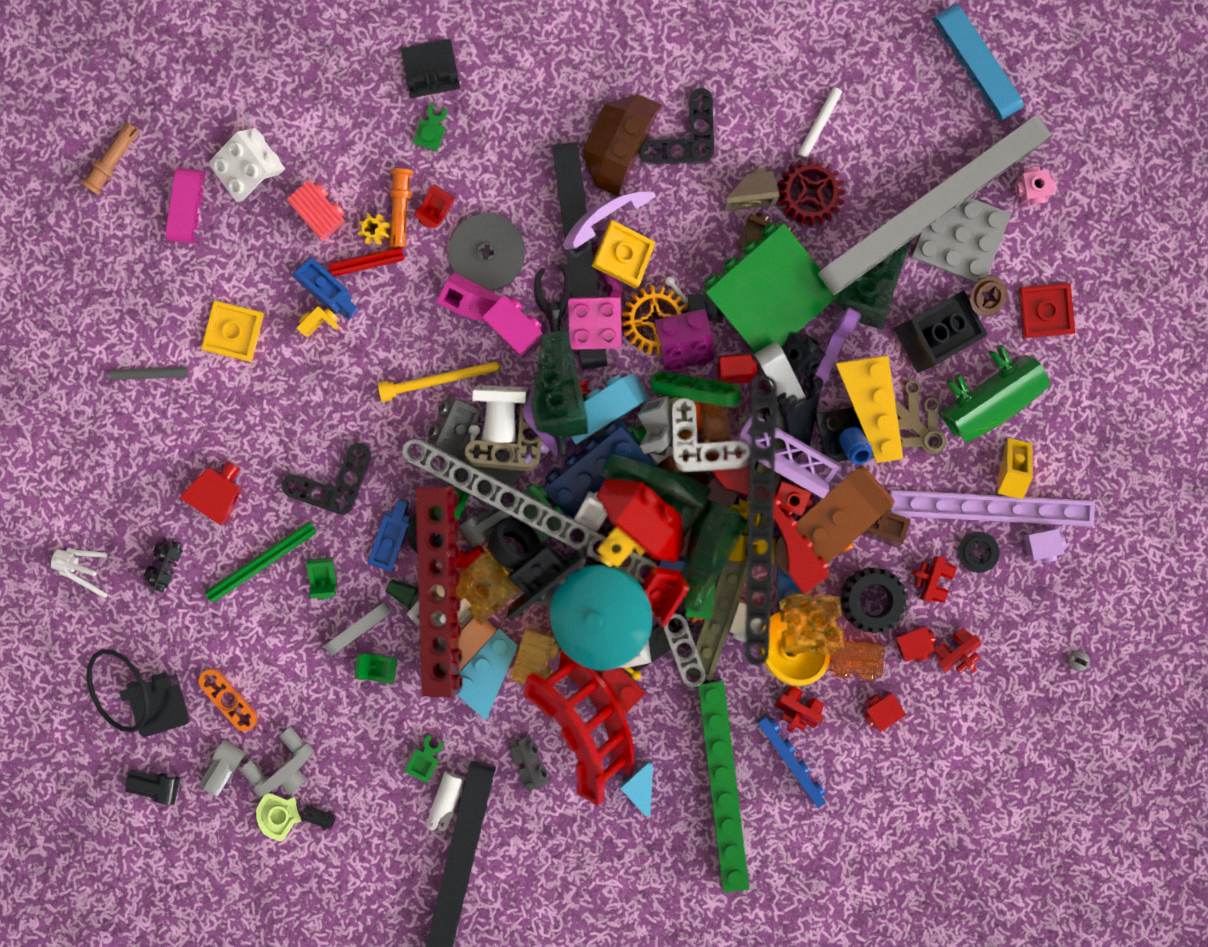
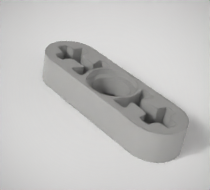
(357, 629)

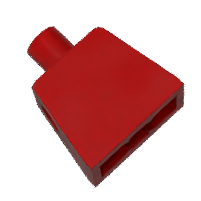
(215, 493)

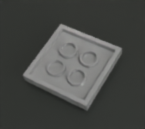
(964, 240)

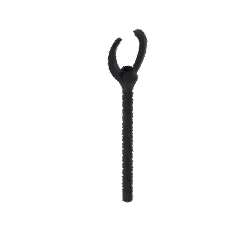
(554, 313)

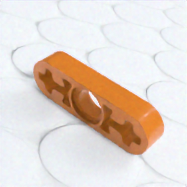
(217, 700)

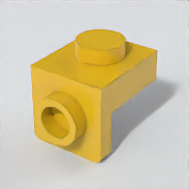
(311, 321)

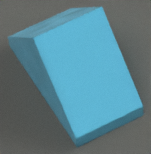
(639, 787)

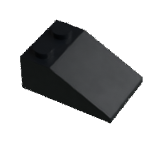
(940, 332)

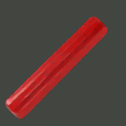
(366, 261)

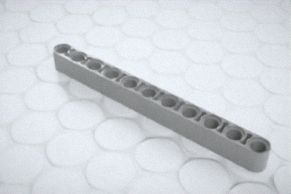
(934, 205)
(517, 510)

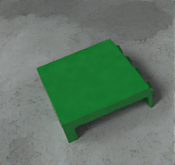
(769, 288)

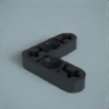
(688, 145)
(331, 494)

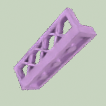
(790, 468)

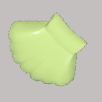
(276, 816)

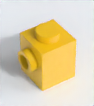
(616, 548)

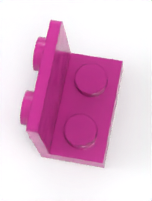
(595, 322)

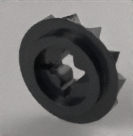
(988, 559)

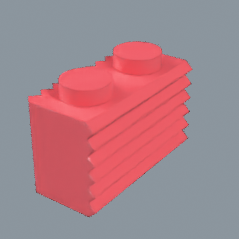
(316, 210)

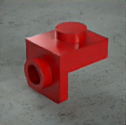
(434, 207)

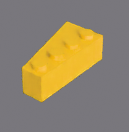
(872, 396)

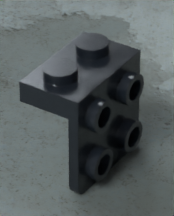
(166, 704)

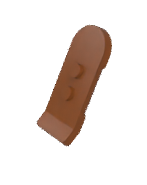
(841, 516)

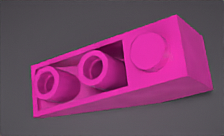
(467, 297)

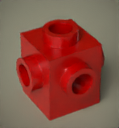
(797, 505)

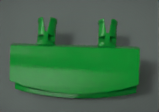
(996, 398)

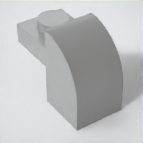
(658, 423)

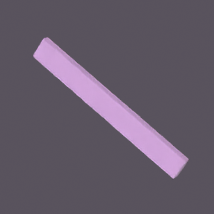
(993, 508)

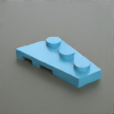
(486, 673)

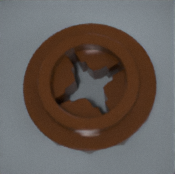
(996, 289)

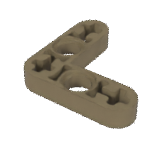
(515, 451)

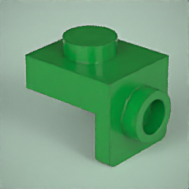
(322, 578)
(375, 667)

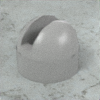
(1076, 666)

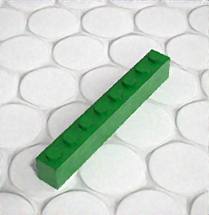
(723, 786)

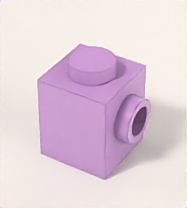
(1045, 545)

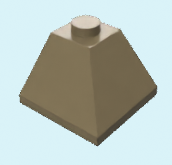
(754, 191)

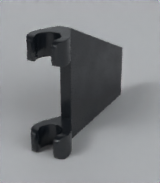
(800, 416)

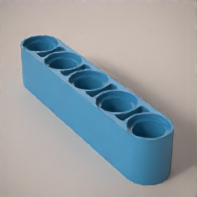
(979, 61)

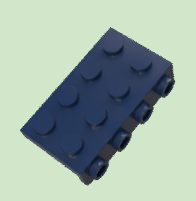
(583, 470)

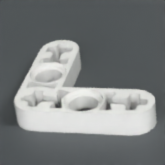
(691, 446)

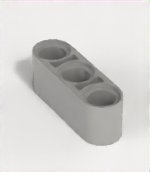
(774, 363)
(685, 662)

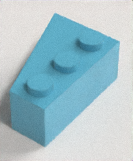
(612, 403)

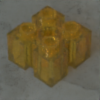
(486, 587)
(811, 624)
(534, 655)

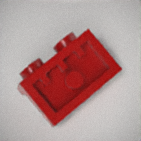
(622, 686)

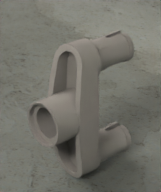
(289, 775)

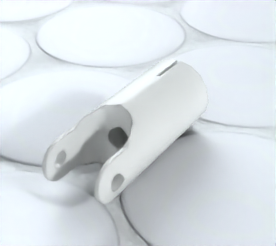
(445, 800)

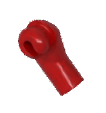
(467, 558)

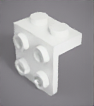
(245, 163)

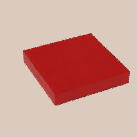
(1046, 310)

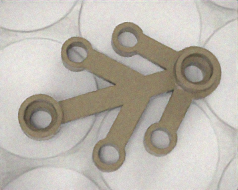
(910, 420)

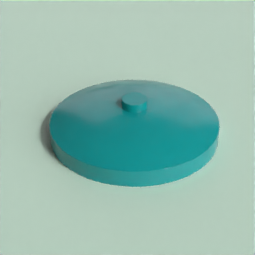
(601, 617)

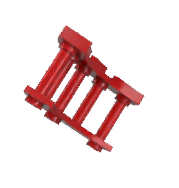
(576, 733)

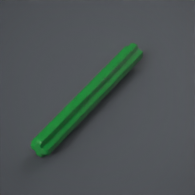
(260, 562)

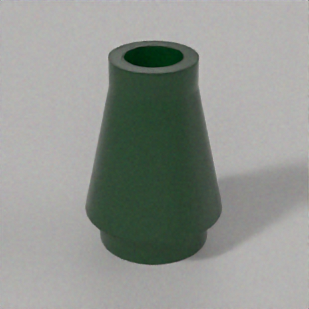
(403, 593)

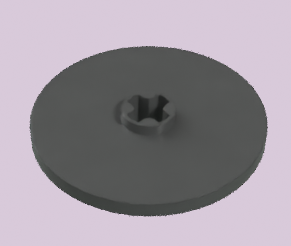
(503, 239)

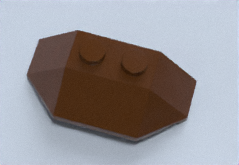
(618, 140)

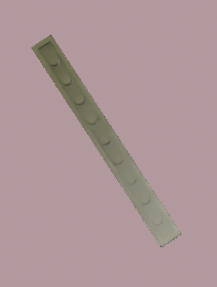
(727, 597)

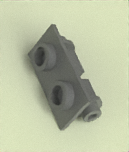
(533, 774)

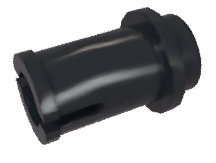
(319, 818)

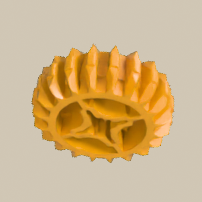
(643, 321)

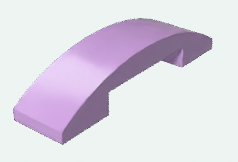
(582, 229)

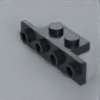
(540, 575)

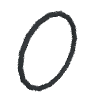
(139, 679)

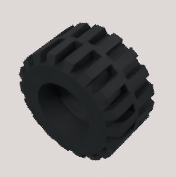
(896, 600)

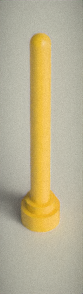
(390, 390)

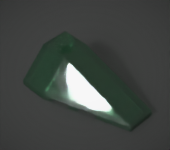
(875, 290)
(557, 394)
(677, 490)
(708, 550)

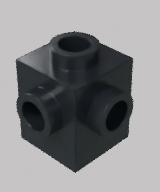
(803, 353)

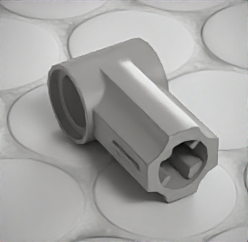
(224, 764)

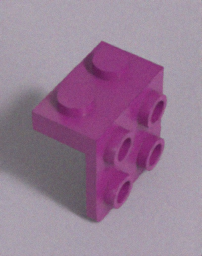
(685, 340)

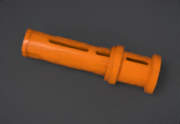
(400, 195)

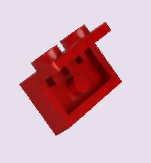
(665, 592)

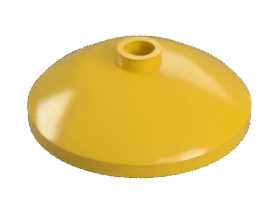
(797, 668)

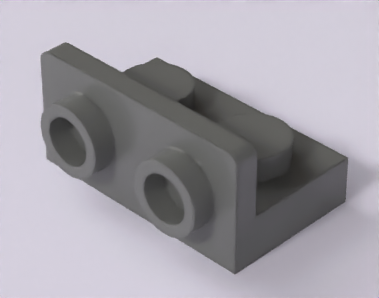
(453, 425)

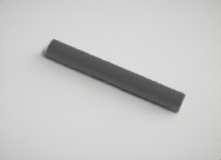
(150, 373)

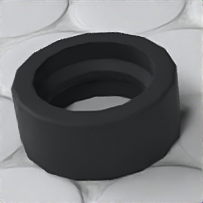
(519, 531)

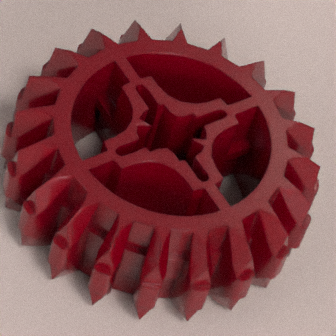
(817, 201)

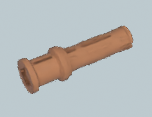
(103, 168)

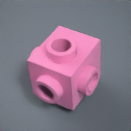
(1029, 192)

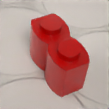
(736, 368)

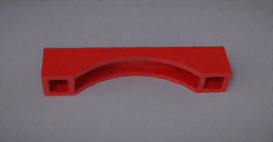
(802, 564)

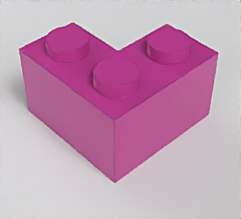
(513, 326)

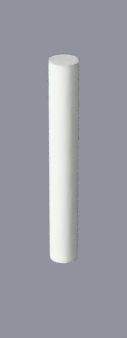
(819, 122)

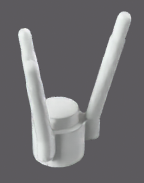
(66, 563)

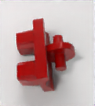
(938, 568)
(967, 645)
(798, 714)

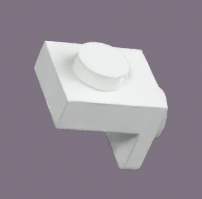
(591, 512)

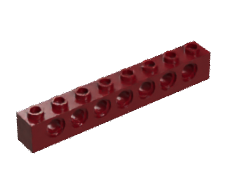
(433, 681)

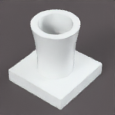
(500, 410)

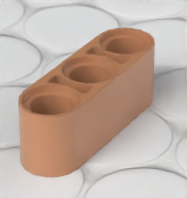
(471, 640)

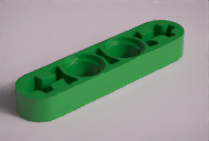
(695, 389)

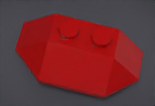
(643, 517)

